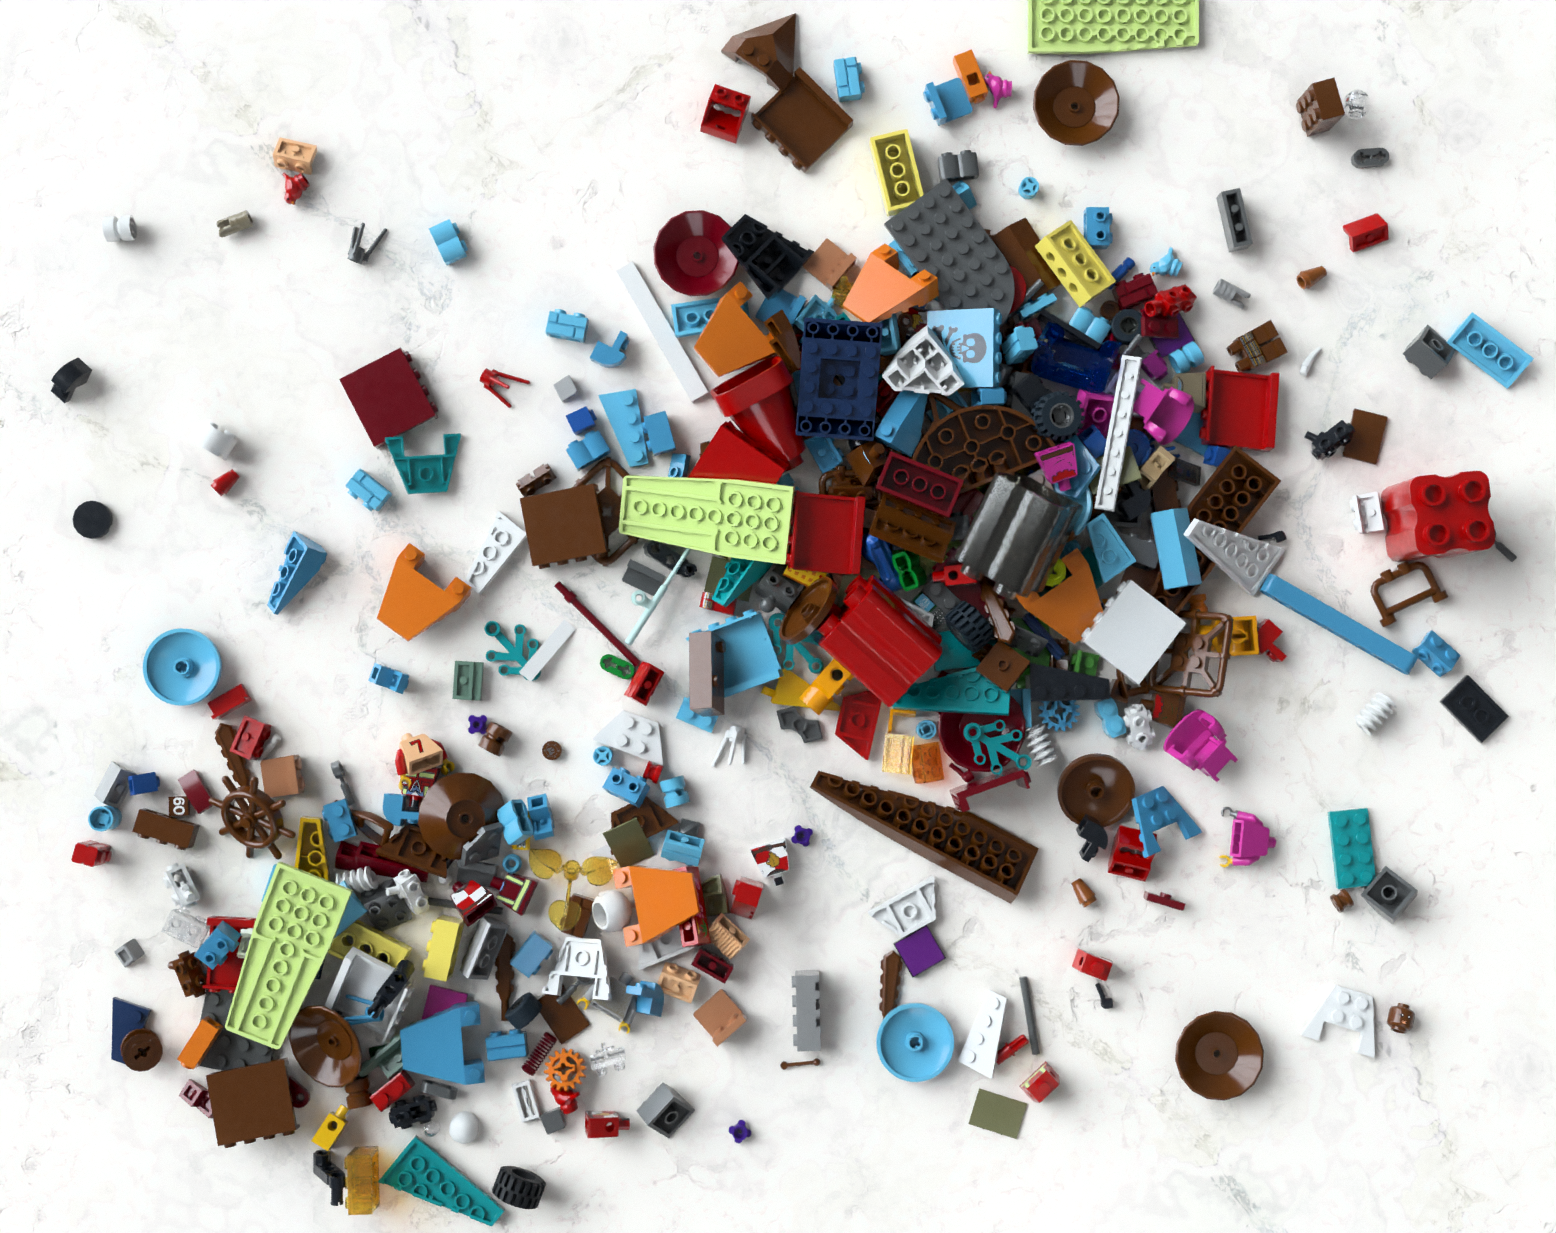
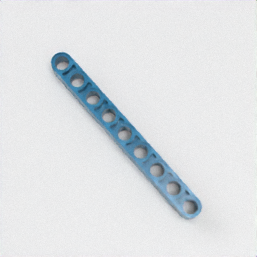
(1338, 624)

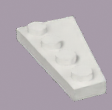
(498, 548)

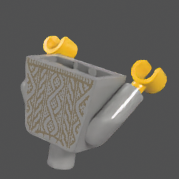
(622, 1005)

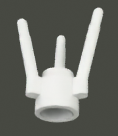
(735, 736)

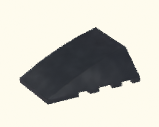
(765, 254)

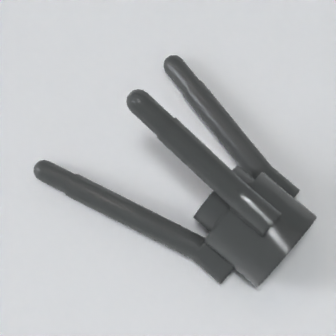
(357, 253)

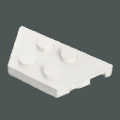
(633, 735)
(908, 909)
(662, 949)

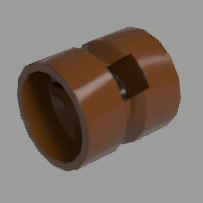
(495, 738)
(358, 1093)

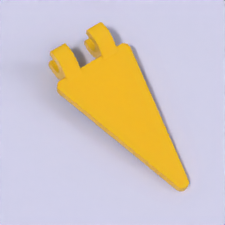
(789, 690)

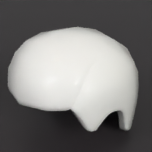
(464, 1127)

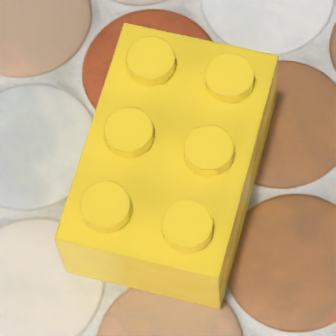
(443, 948)

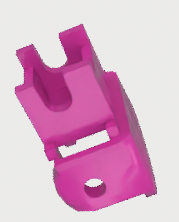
(1163, 411)
(1195, 745)

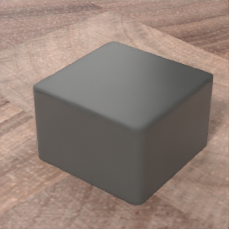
(553, 1120)

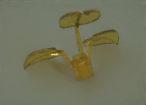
(547, 861)

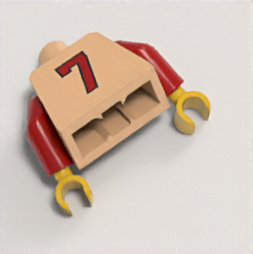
(418, 755)

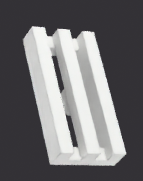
(533, 1097)

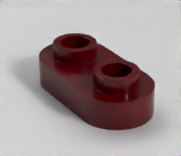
(297, 1088)

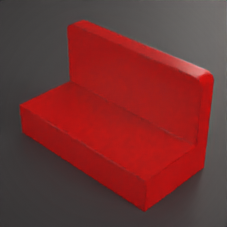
(1366, 232)
(229, 702)

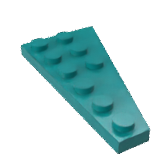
(956, 693)
(435, 1180)

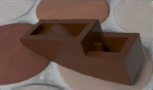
(784, 340)

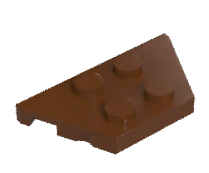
(649, 815)
(412, 850)

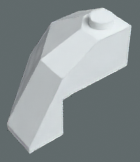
(923, 366)

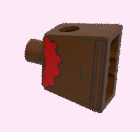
(1165, 708)

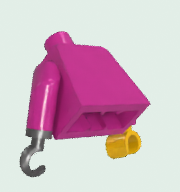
(1248, 839)

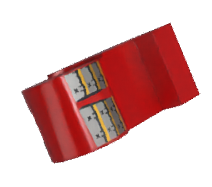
(707, 603)

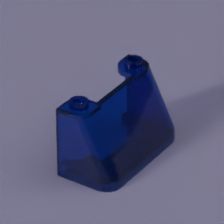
(1073, 363)

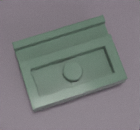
(468, 680)

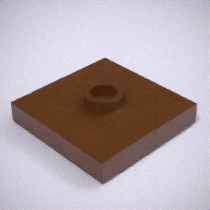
(1003, 666)

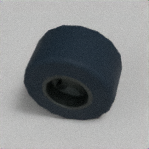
(1128, 320)
(523, 1011)

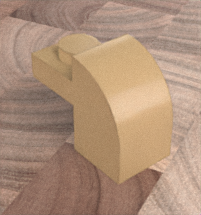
(1154, 467)

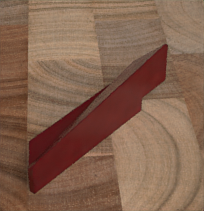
(352, 857)

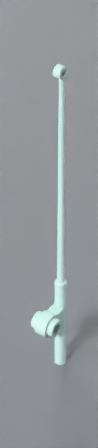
(649, 604)

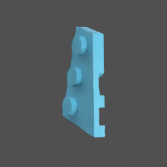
(1108, 548)

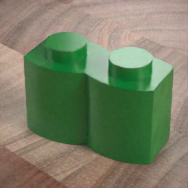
(909, 569)

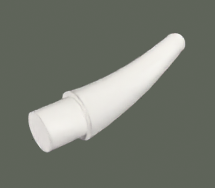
(1306, 365)
(269, 746)

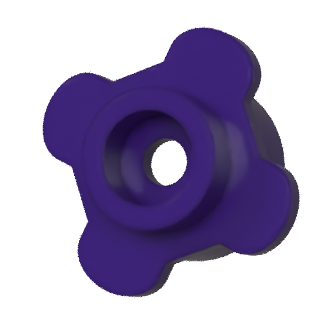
(481, 720)
(806, 832)
(740, 1136)

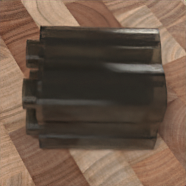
(1017, 534)

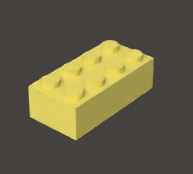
(896, 170)

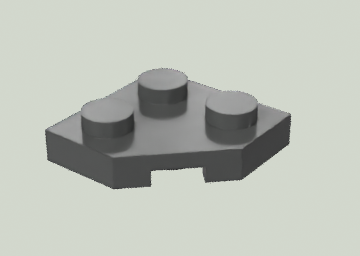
(484, 846)

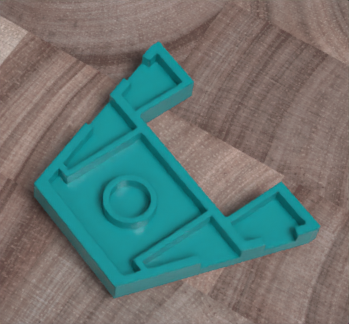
(424, 472)

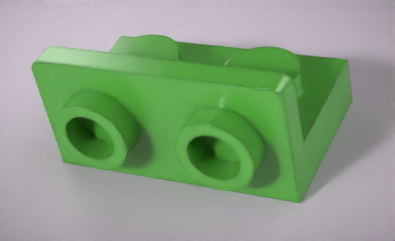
(1084, 662)

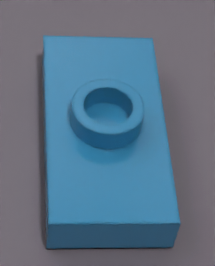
(679, 465)

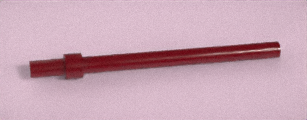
(571, 598)

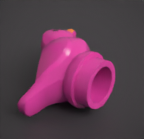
(998, 87)

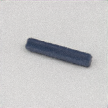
(1035, 626)

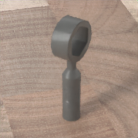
(1504, 550)
(339, 773)
(571, 989)

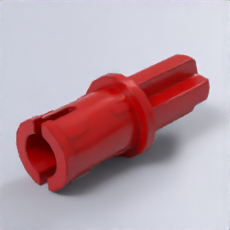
(1010, 1049)

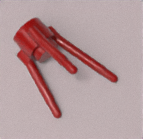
(490, 378)

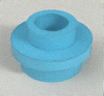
(507, 867)

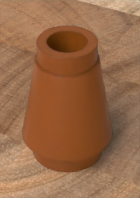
(1310, 277)
(1083, 892)

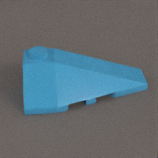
(903, 423)

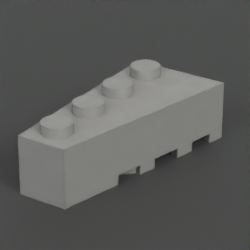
(807, 1010)

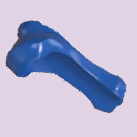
(880, 554)

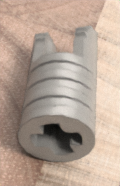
(1227, 291)

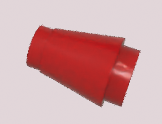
(225, 482)

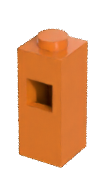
(971, 76)
(200, 1043)

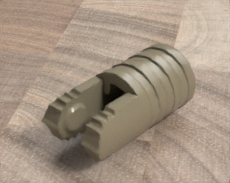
(234, 223)

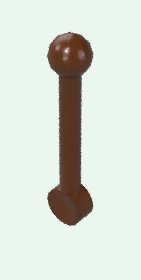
(784, 1065)

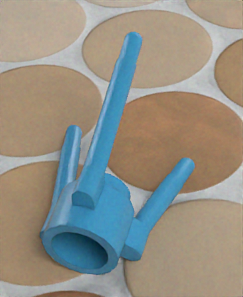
(354, 1020)

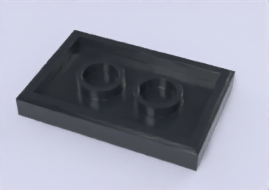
(1473, 708)

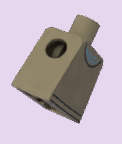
(1192, 384)

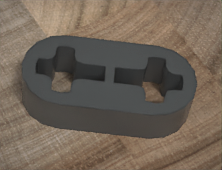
(1369, 153)
(439, 1089)

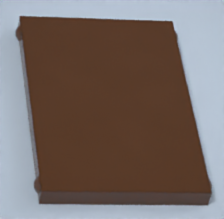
(1367, 438)
(563, 1019)

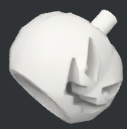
(612, 910)

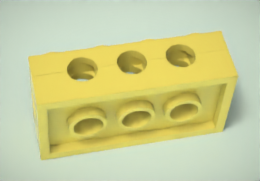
(1075, 263)
(376, 939)

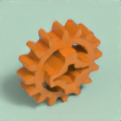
(573, 1069)

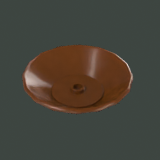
(1089, 90)
(447, 803)
(325, 1046)
(1238, 1058)

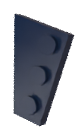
(125, 1018)

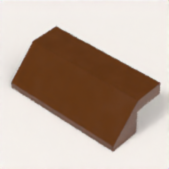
(1018, 246)
(912, 528)

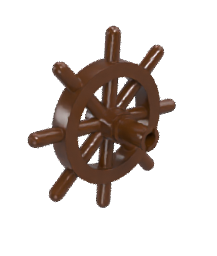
(252, 817)

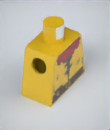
(327, 1135)

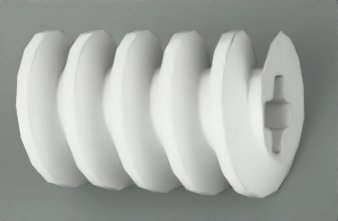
(1374, 712)
(1040, 745)
(359, 881)

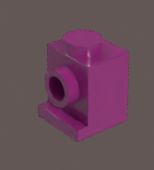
(1154, 366)

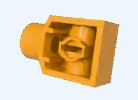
(1243, 639)
(820, 691)

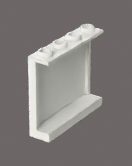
(1132, 631)
(362, 977)

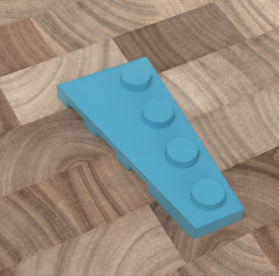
(625, 419)

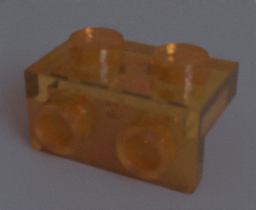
(927, 763)

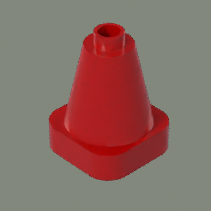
(764, 408)

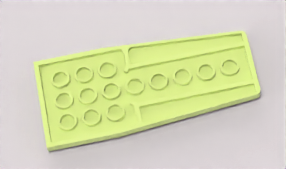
(710, 515)
(285, 953)

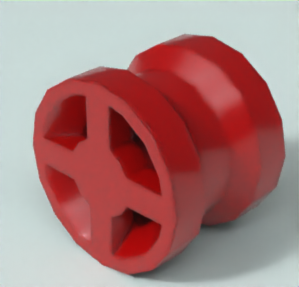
(652, 772)

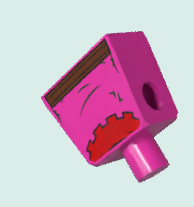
(1058, 464)

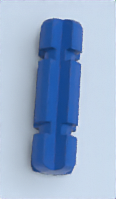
(1122, 270)

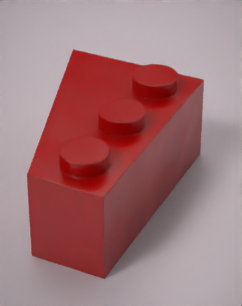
(747, 896)

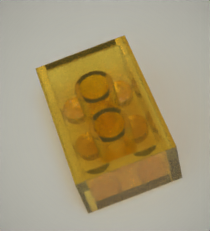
(362, 1180)

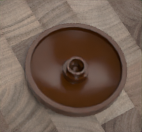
(808, 610)
(1096, 787)

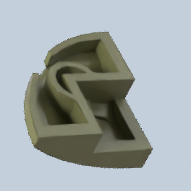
(715, 896)

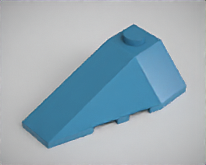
(301, 564)

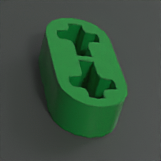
(615, 671)

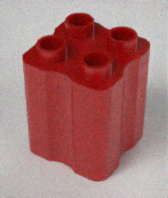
(1438, 516)
(879, 639)

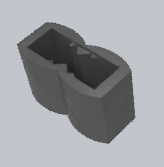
(958, 167)

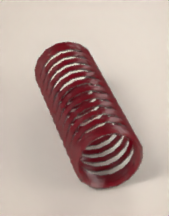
(527, 1068)

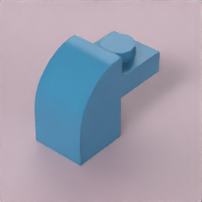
(611, 356)
(389, 678)
(395, 811)
(541, 816)
(649, 999)

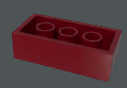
(919, 485)

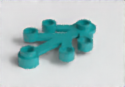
(790, 648)
(515, 653)
(993, 745)

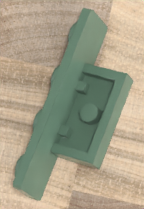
(387, 1058)

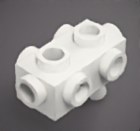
(1137, 723)
(409, 889)
(185, 891)

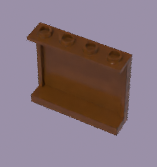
(802, 121)
(564, 526)
(252, 1102)

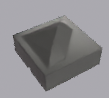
(689, 827)

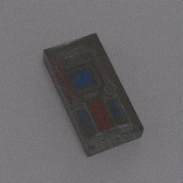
(1185, 472)

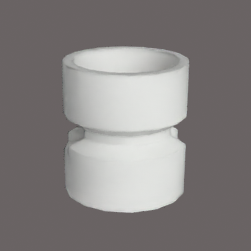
(116, 228)

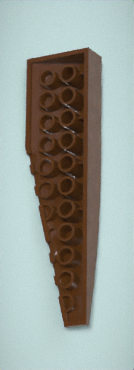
(1227, 501)
(937, 833)

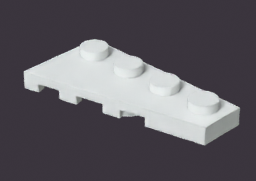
(985, 1035)

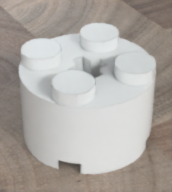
(214, 440)

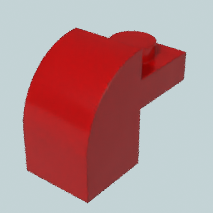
(1267, 634)

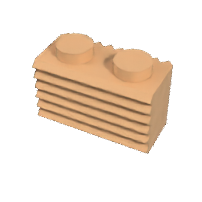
(727, 936)

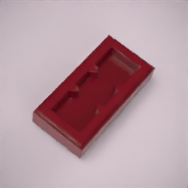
(1164, 899)

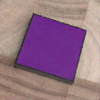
(1167, 346)
(919, 950)

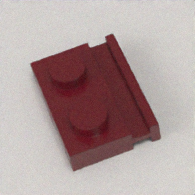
(1159, 326)

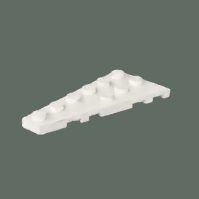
(1239, 556)

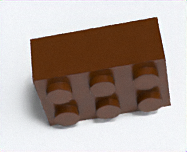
(1320, 107)

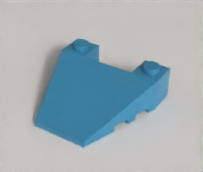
(436, 1046)

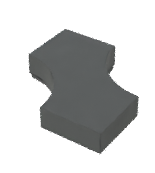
(792, 720)

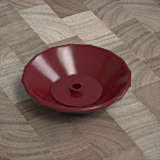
(679, 242)
(961, 750)

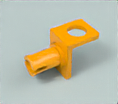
(896, 712)

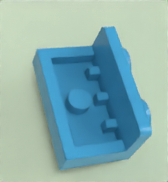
(824, 453)
(1436, 654)
(339, 820)

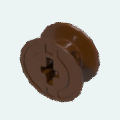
(143, 1039)

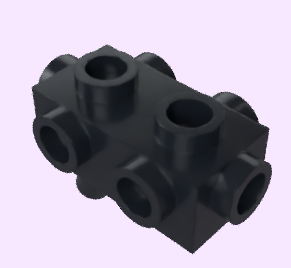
(1326, 443)
(406, 1113)

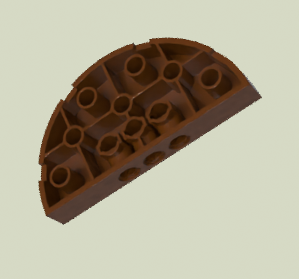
(981, 442)

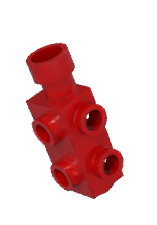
(1171, 301)

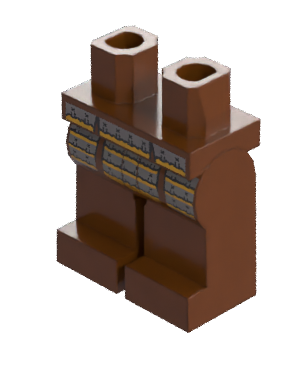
(1250, 350)

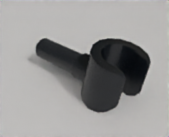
(1279, 536)
(1106, 1003)

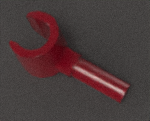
(967, 776)

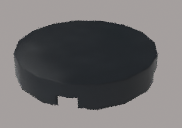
(92, 519)

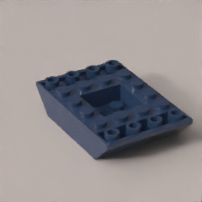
(844, 350)

